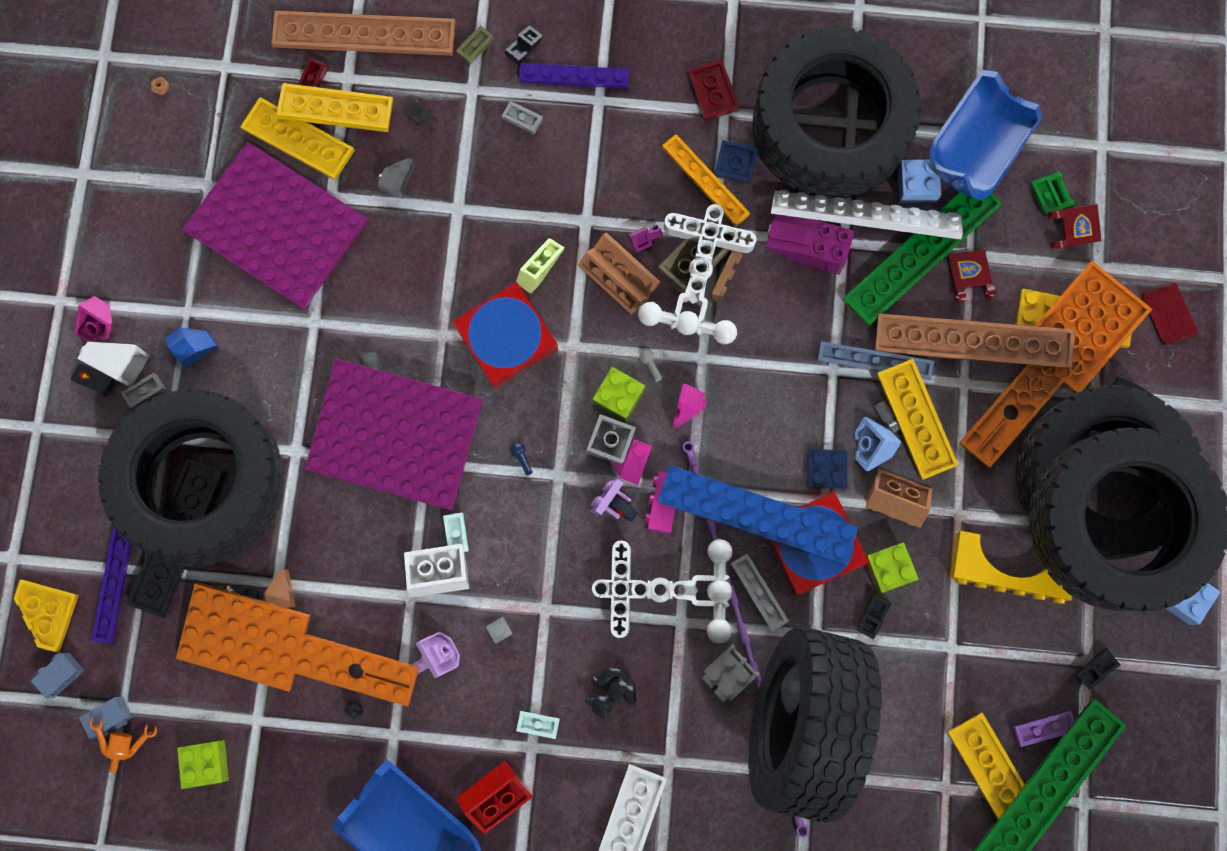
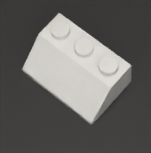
(436, 570)

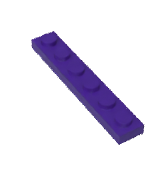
(574, 75)
(112, 588)

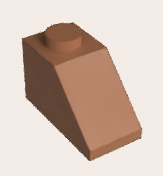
(280, 591)

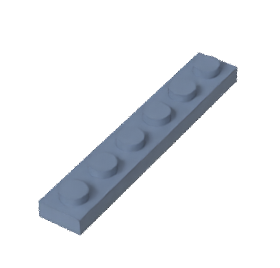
(869, 359)

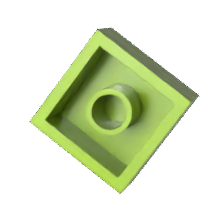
(618, 394)
(891, 568)
(203, 764)

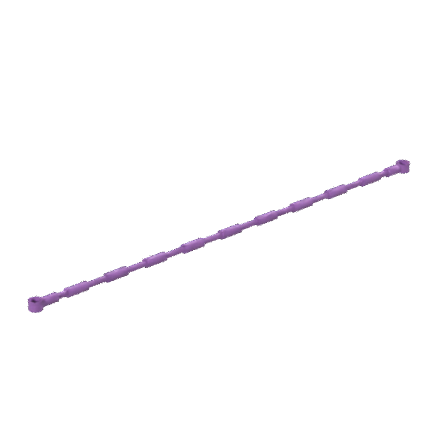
(734, 602)

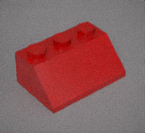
(494, 797)

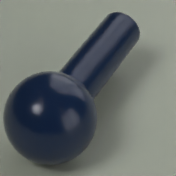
(517, 450)

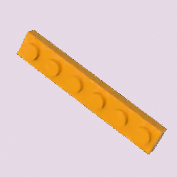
(705, 180)

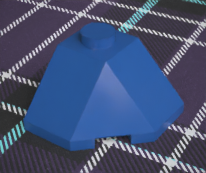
(190, 345)

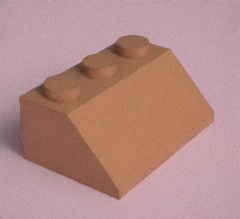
(899, 498)

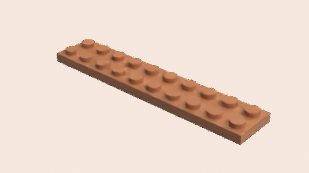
(363, 33)
(975, 341)

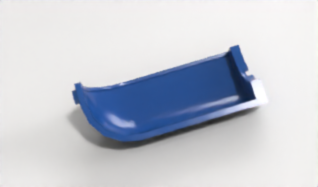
(983, 136)
(400, 817)

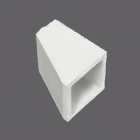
(118, 361)

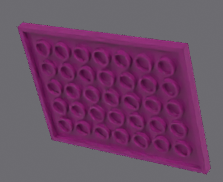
(275, 225)
(394, 434)

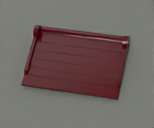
(1170, 314)

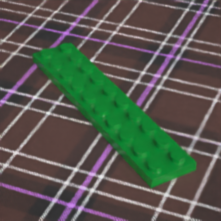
(915, 260)
(1054, 781)

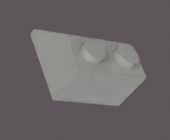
(610, 439)

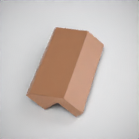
(619, 273)

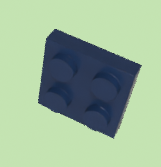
(736, 162)
(827, 469)

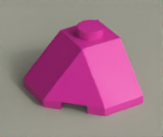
(93, 320)
(689, 405)
(634, 462)

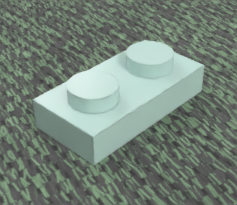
(456, 530)
(538, 724)

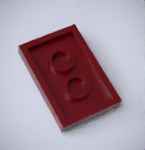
(713, 90)

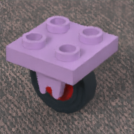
(618, 505)

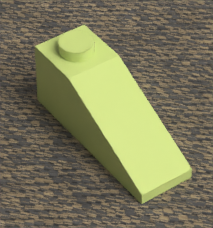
(539, 265)

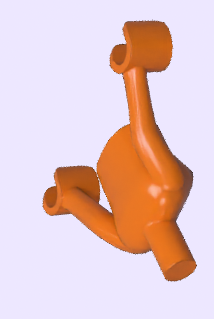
(119, 744)

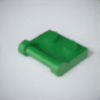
(1047, 196)

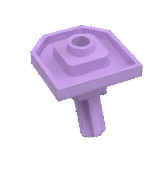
(438, 654)

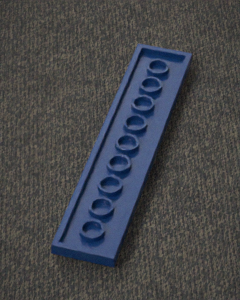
(757, 515)

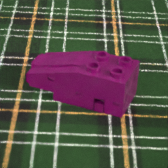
(810, 242)

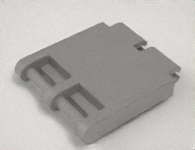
(729, 674)

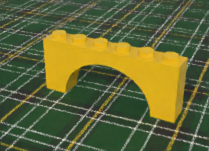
(971, 566)

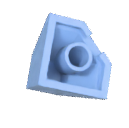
(875, 444)

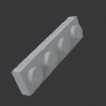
(759, 592)

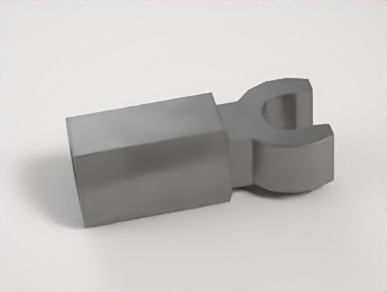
(886, 416)

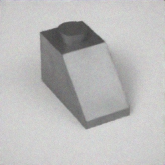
(396, 177)

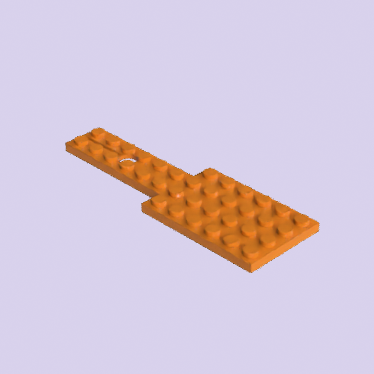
(1102, 318)
(272, 646)

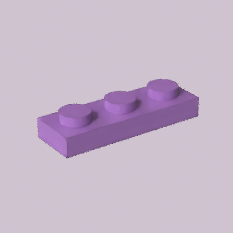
(1043, 728)

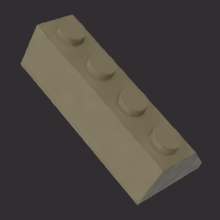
(677, 264)

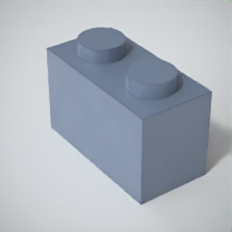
(57, 675)
(114, 715)

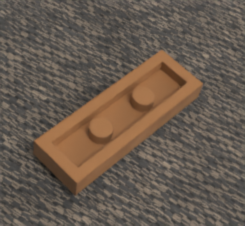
(726, 274)

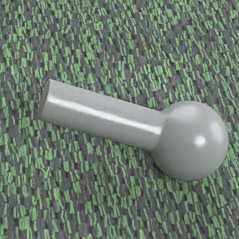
(647, 357)

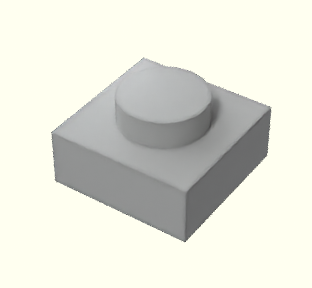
(499, 630)

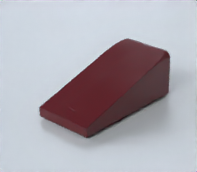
(313, 73)

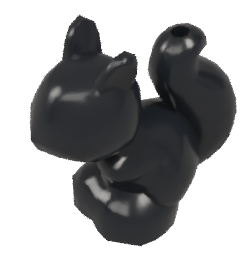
(619, 689)

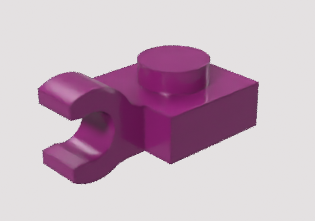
(643, 237)

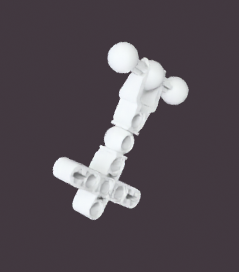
(687, 321)
(718, 590)

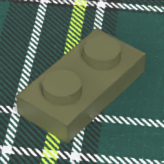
(475, 45)

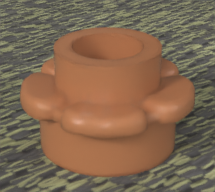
(161, 90)

